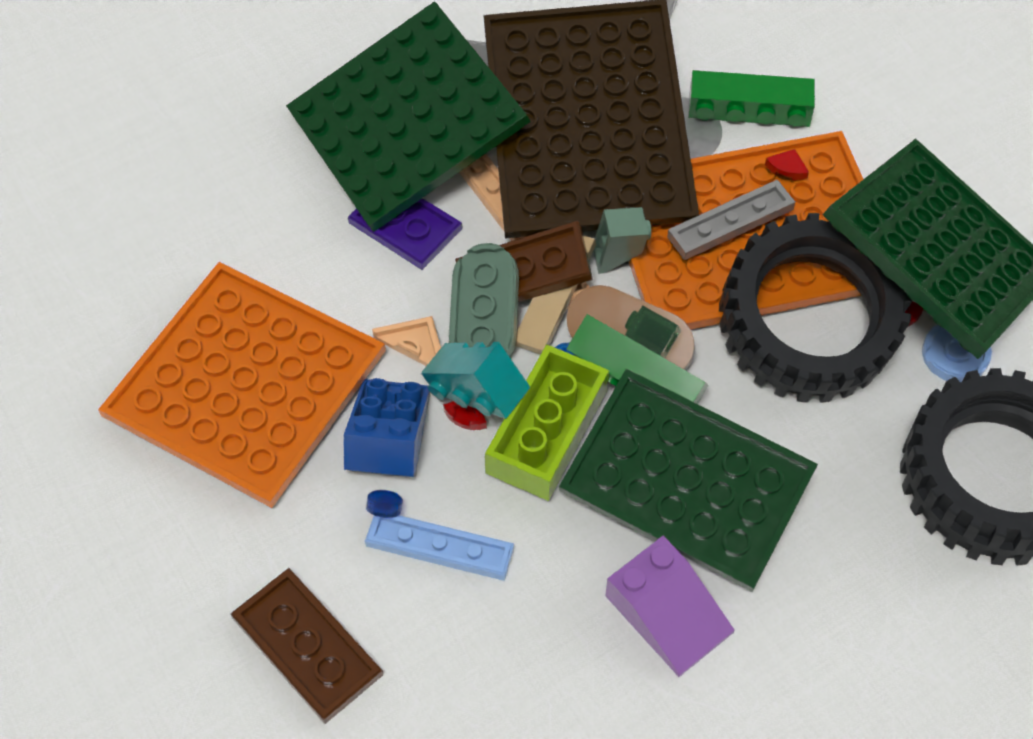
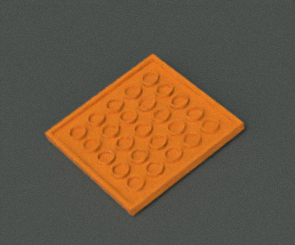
(243, 383)

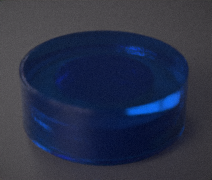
(384, 503)

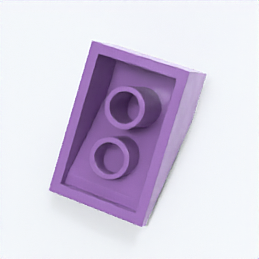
(668, 606)

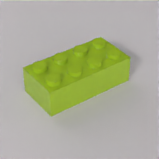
(547, 422)

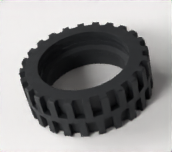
(774, 360)
(935, 490)

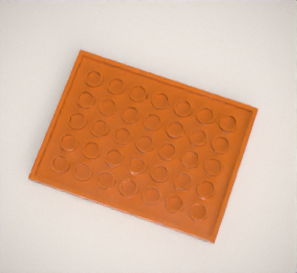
(695, 285)

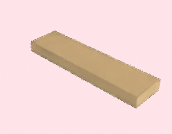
(546, 314)

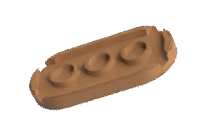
(614, 309)

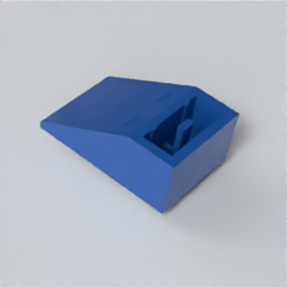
(386, 427)

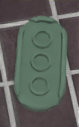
(485, 298)

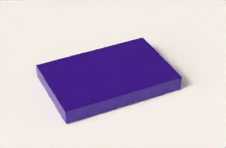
(415, 233)

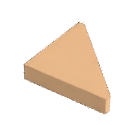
(412, 338)

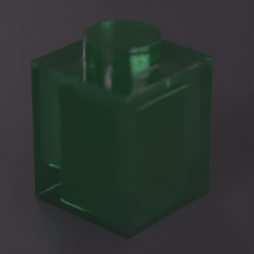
(652, 331)

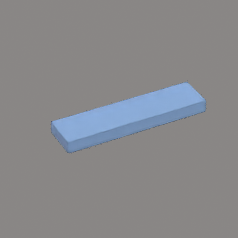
(441, 545)

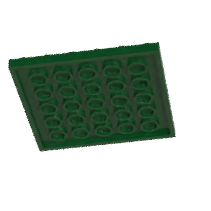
(406, 115)
(940, 245)

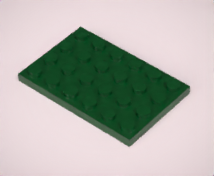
(689, 478)

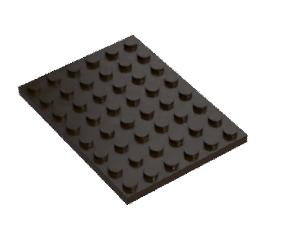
(600, 116)

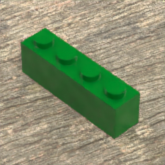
(751, 98)
(617, 352)

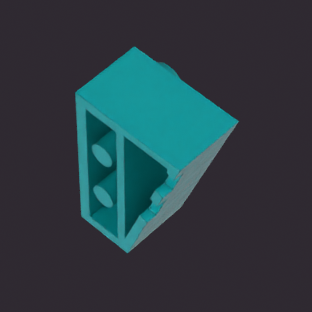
(476, 377)

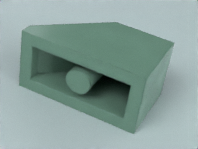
(620, 237)

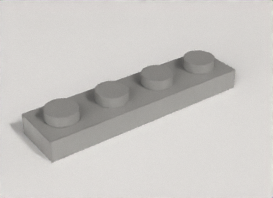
(730, 219)

